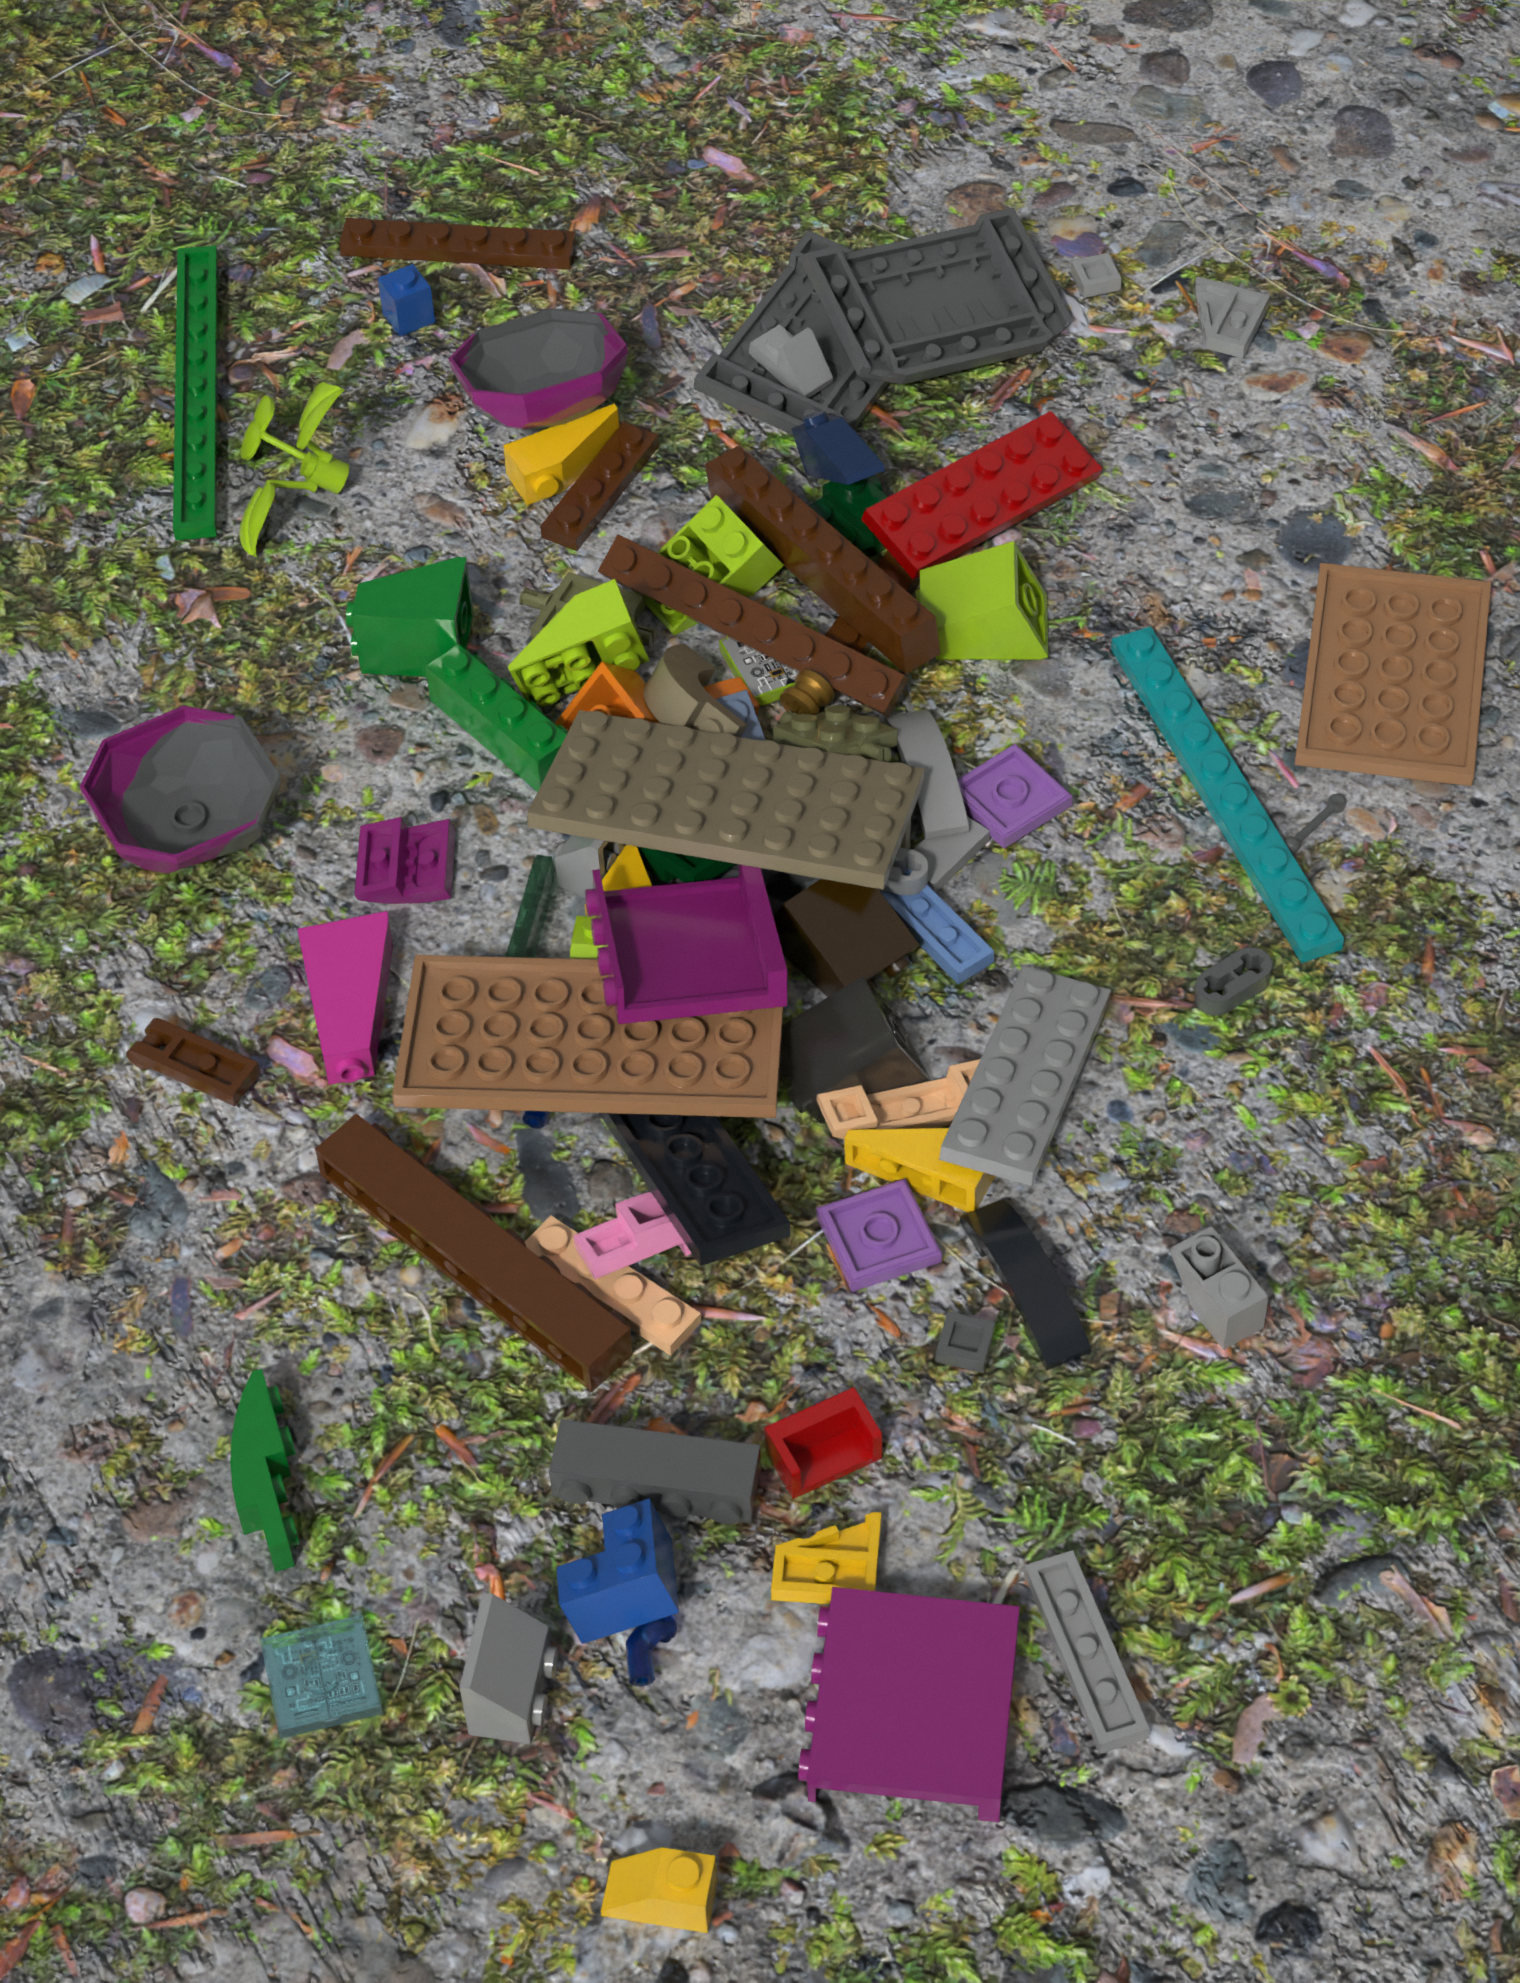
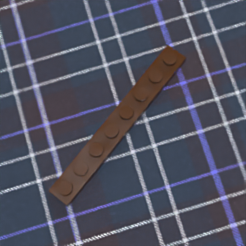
(753, 624)

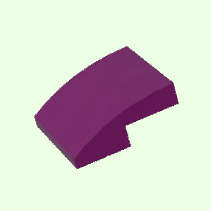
(405, 862)

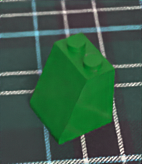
(411, 618)

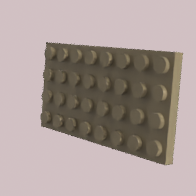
(728, 799)

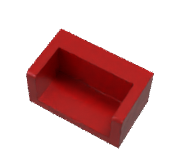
(823, 1442)

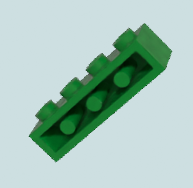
(494, 714)

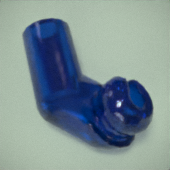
(640, 1647)

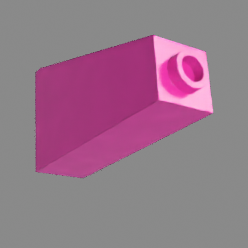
(348, 984)

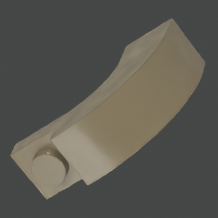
(678, 695)

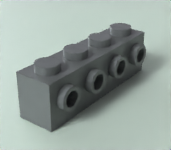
(673, 1470)

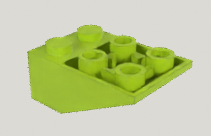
(720, 549)
(573, 644)

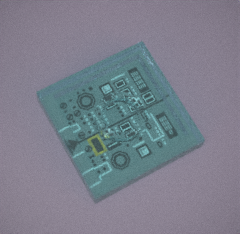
(321, 1676)

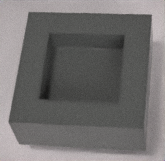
(965, 1342)

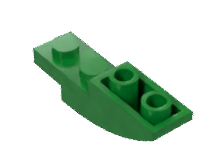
(259, 1466)

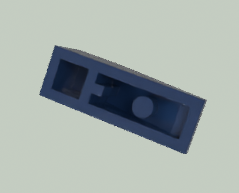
(834, 450)

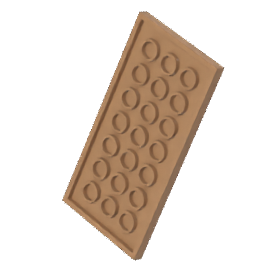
(546, 1041)

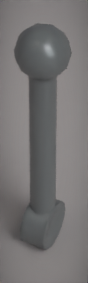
(1335, 804)

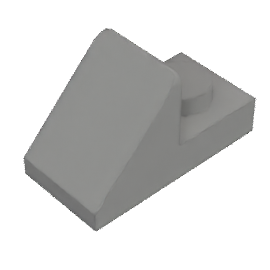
(793, 359)

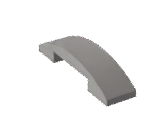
(940, 799)

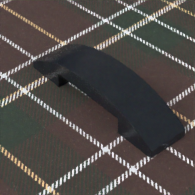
(1030, 1281)

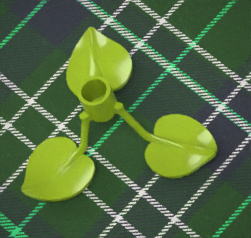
(318, 468)

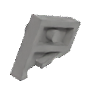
(1229, 315)

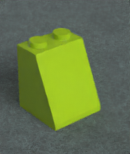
(987, 606)

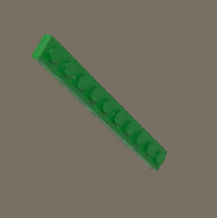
(196, 394)

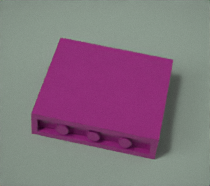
(687, 948)
(912, 1698)

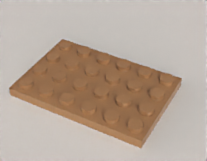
(1394, 674)

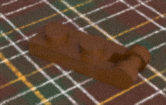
(194, 1061)

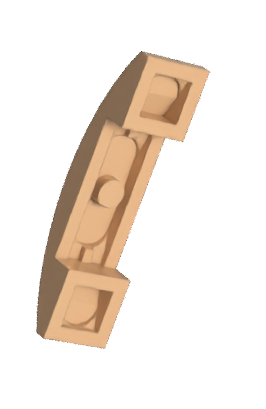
(907, 1107)

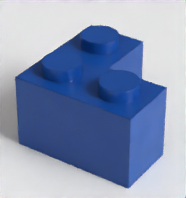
(627, 1581)

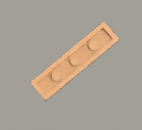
(643, 1304)

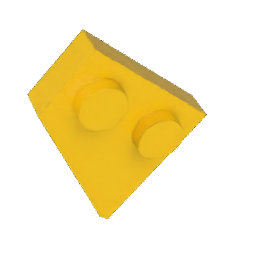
(830, 1558)

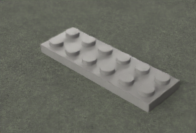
(1025, 1076)

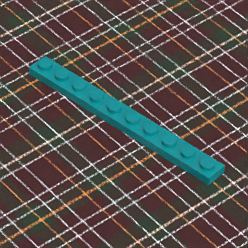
(1227, 796)

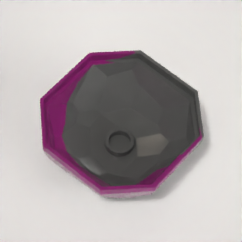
(541, 368)
(181, 788)

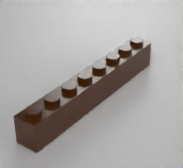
(826, 561)
(476, 1252)

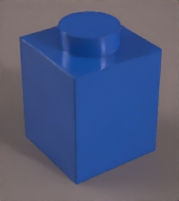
(406, 300)

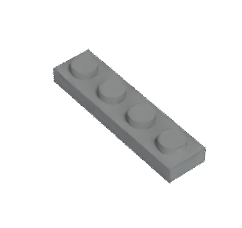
(1086, 1652)

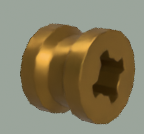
(807, 694)

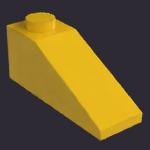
(558, 455)
(915, 1157)

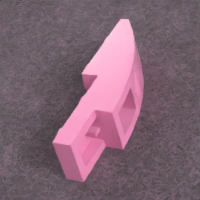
(634, 1235)

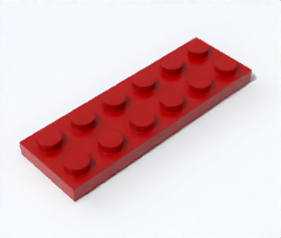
(981, 494)

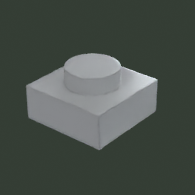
(1095, 275)

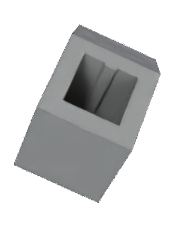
(1220, 1288)

